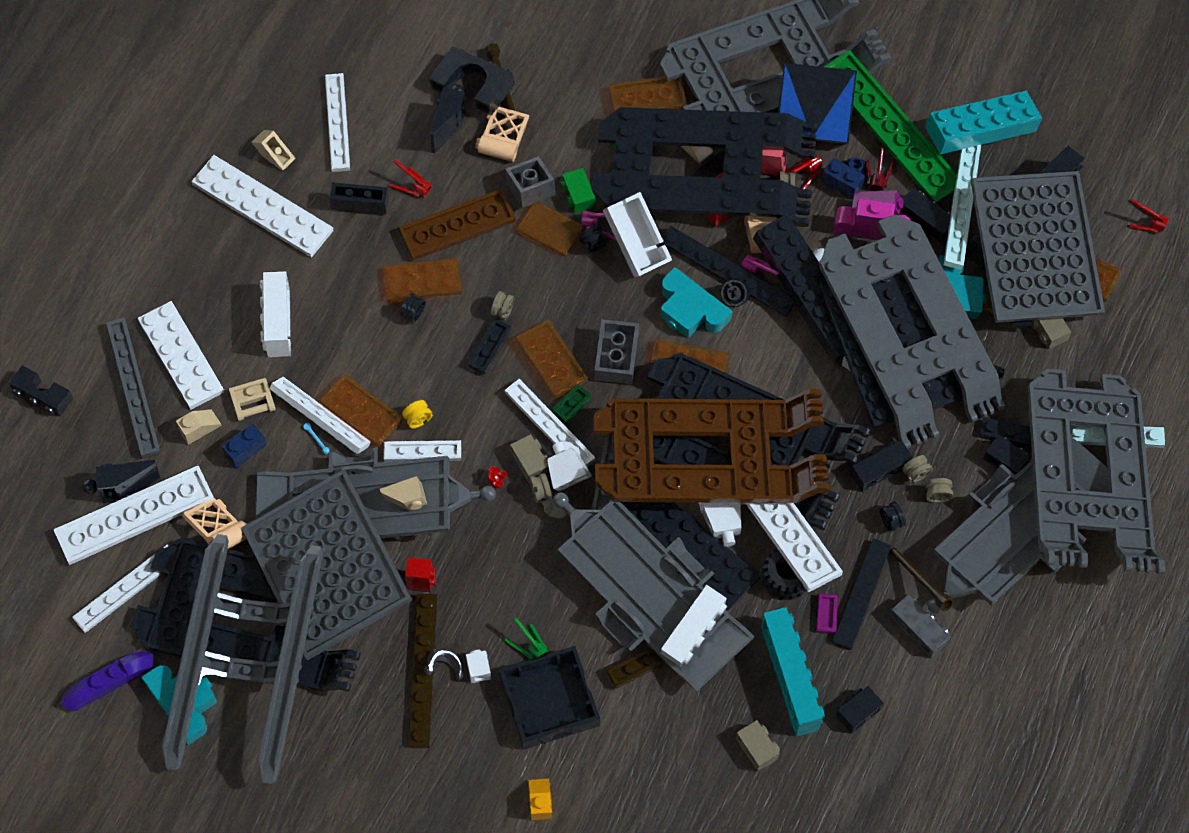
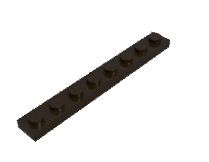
(422, 683)

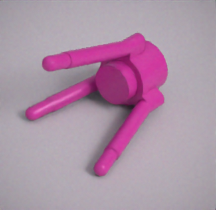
(591, 218)
(754, 264)

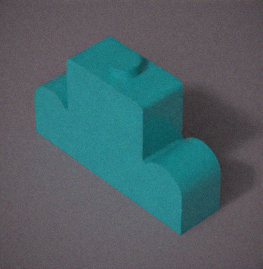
(967, 288)
(691, 306)
(162, 686)

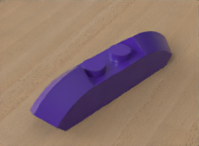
(107, 680)

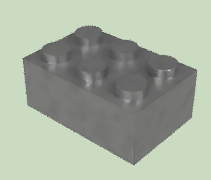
(616, 351)

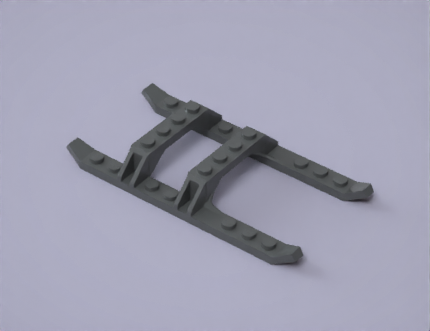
(281, 674)

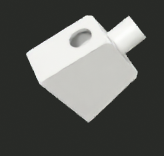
(566, 467)
(723, 521)

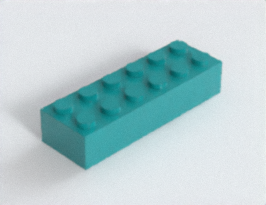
(983, 122)
(792, 672)

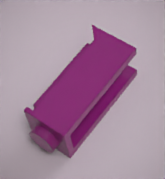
(881, 196)

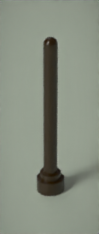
(493, 51)
(942, 600)

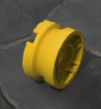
(417, 413)

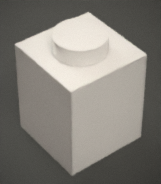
(478, 666)

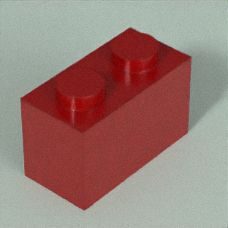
(420, 575)

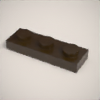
(634, 667)

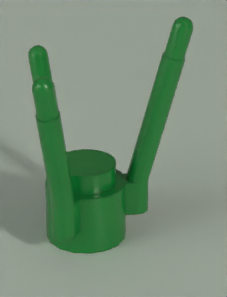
(536, 649)

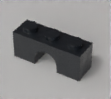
(53, 400)

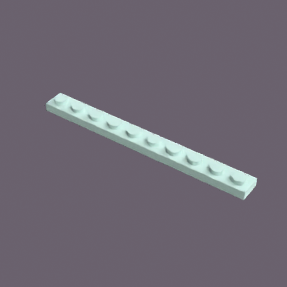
(961, 208)

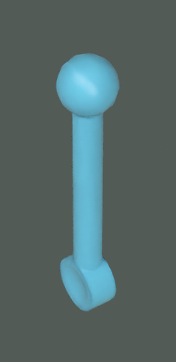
(307, 427)

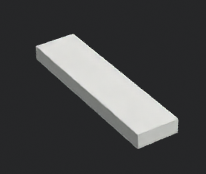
(421, 449)

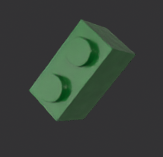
(578, 190)

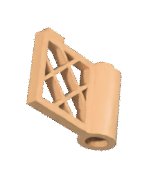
(499, 144)
(232, 529)

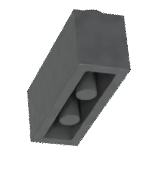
(920, 626)

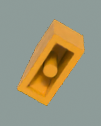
(540, 799)

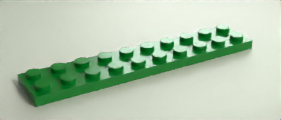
(898, 132)

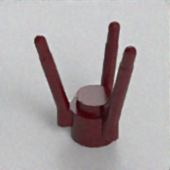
(877, 181)

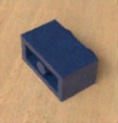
(843, 178)
(244, 445)

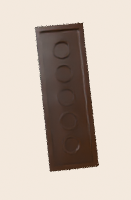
(457, 224)

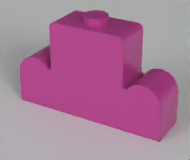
(864, 219)

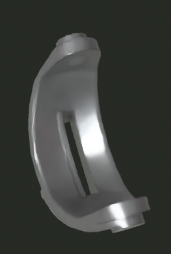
(445, 656)

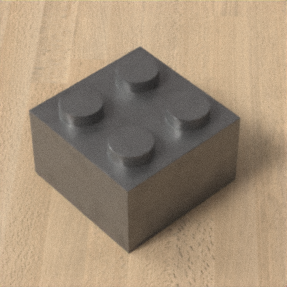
(530, 181)

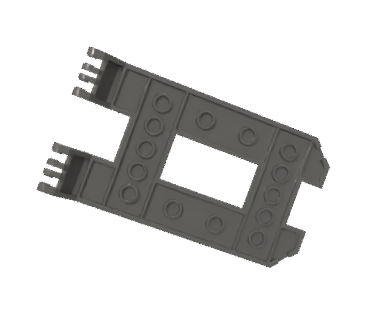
(791, 24)
(902, 369)
(1061, 507)

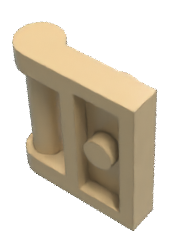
(251, 393)

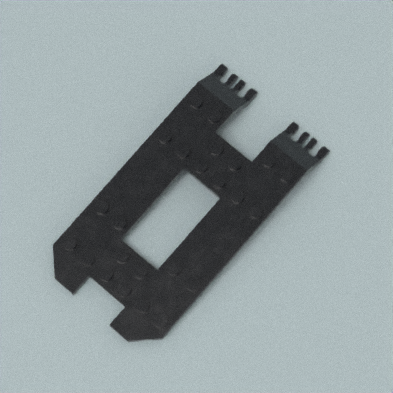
(736, 193)
(692, 379)
(168, 625)

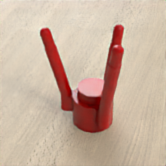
(809, 166)
(420, 185)
(1158, 221)

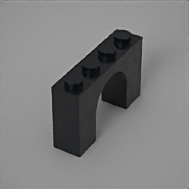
(460, 63)

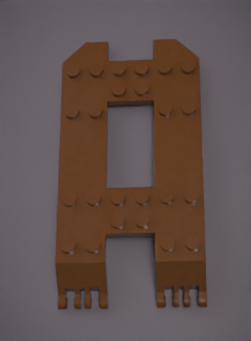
(745, 422)

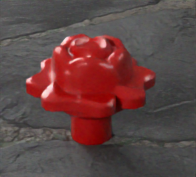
(495, 476)

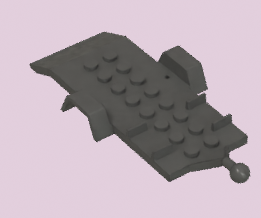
(390, 520)
(1001, 537)
(643, 583)

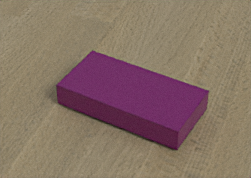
(826, 613)

